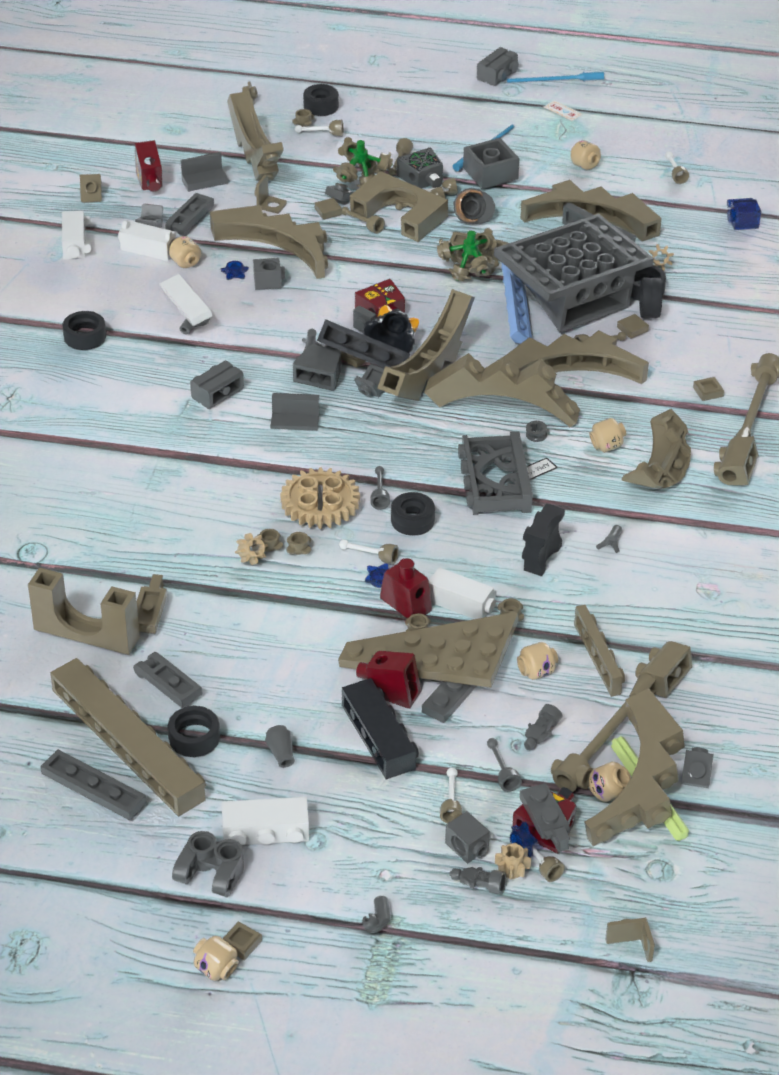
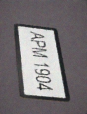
(540, 467)

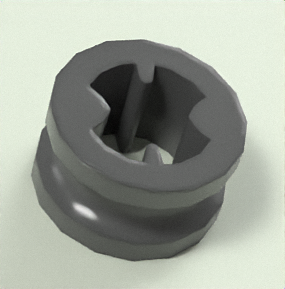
(538, 426)

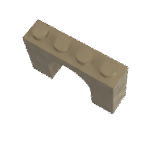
(384, 190)
(56, 616)

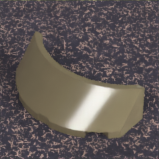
(669, 454)

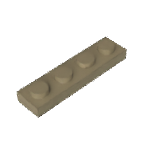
(600, 654)

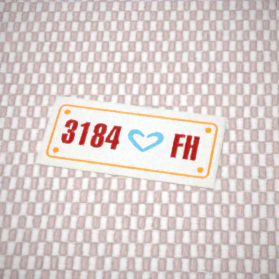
(563, 110)

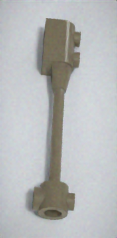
(741, 453)
(661, 676)

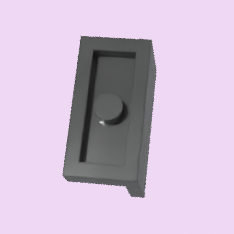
(203, 172)
(295, 411)

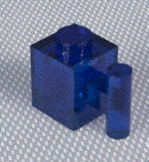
(743, 213)

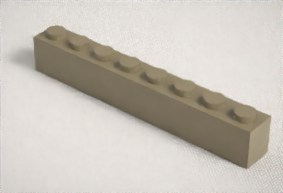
(128, 737)

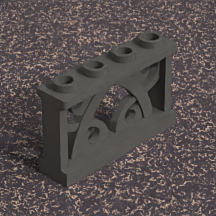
(504, 448)

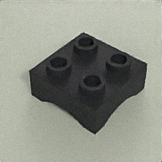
(542, 539)

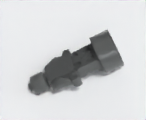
(536, 733)
(493, 881)

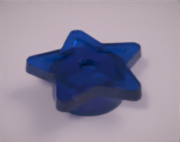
(235, 269)
(376, 575)
(522, 836)

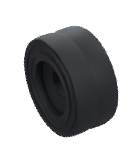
(321, 99)
(650, 297)
(412, 503)

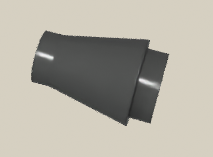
(280, 743)

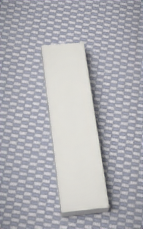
(186, 300)

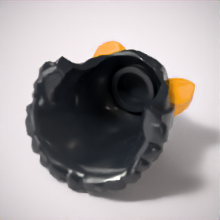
(392, 329)

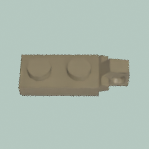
(151, 604)

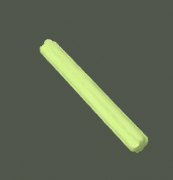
(629, 759)

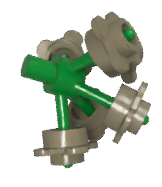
(358, 154)
(468, 250)

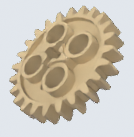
(300, 497)

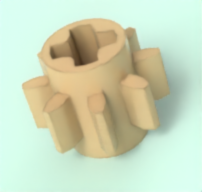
(663, 252)
(244, 548)
(513, 860)

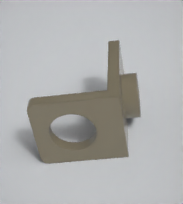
(90, 188)
(263, 198)
(631, 930)

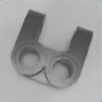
(204, 853)

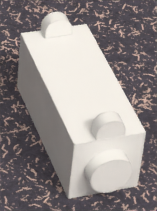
(74, 234)
(146, 240)
(461, 594)

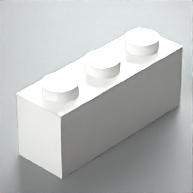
(266, 820)

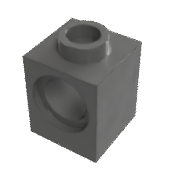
(268, 273)
(467, 837)

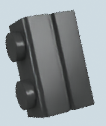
(497, 66)
(217, 384)

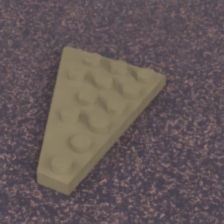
(451, 652)

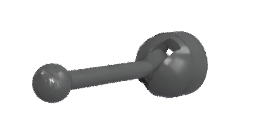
(380, 497)
(508, 777)

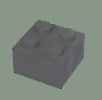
(491, 163)

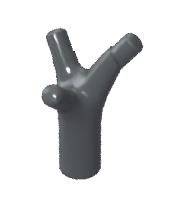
(311, 339)
(611, 539)

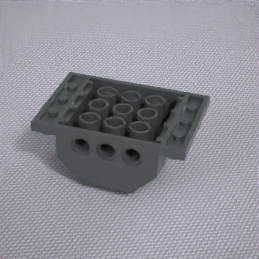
(577, 269)

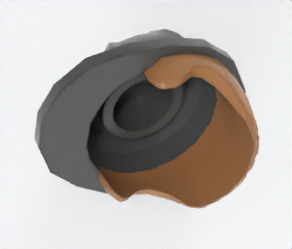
(473, 206)

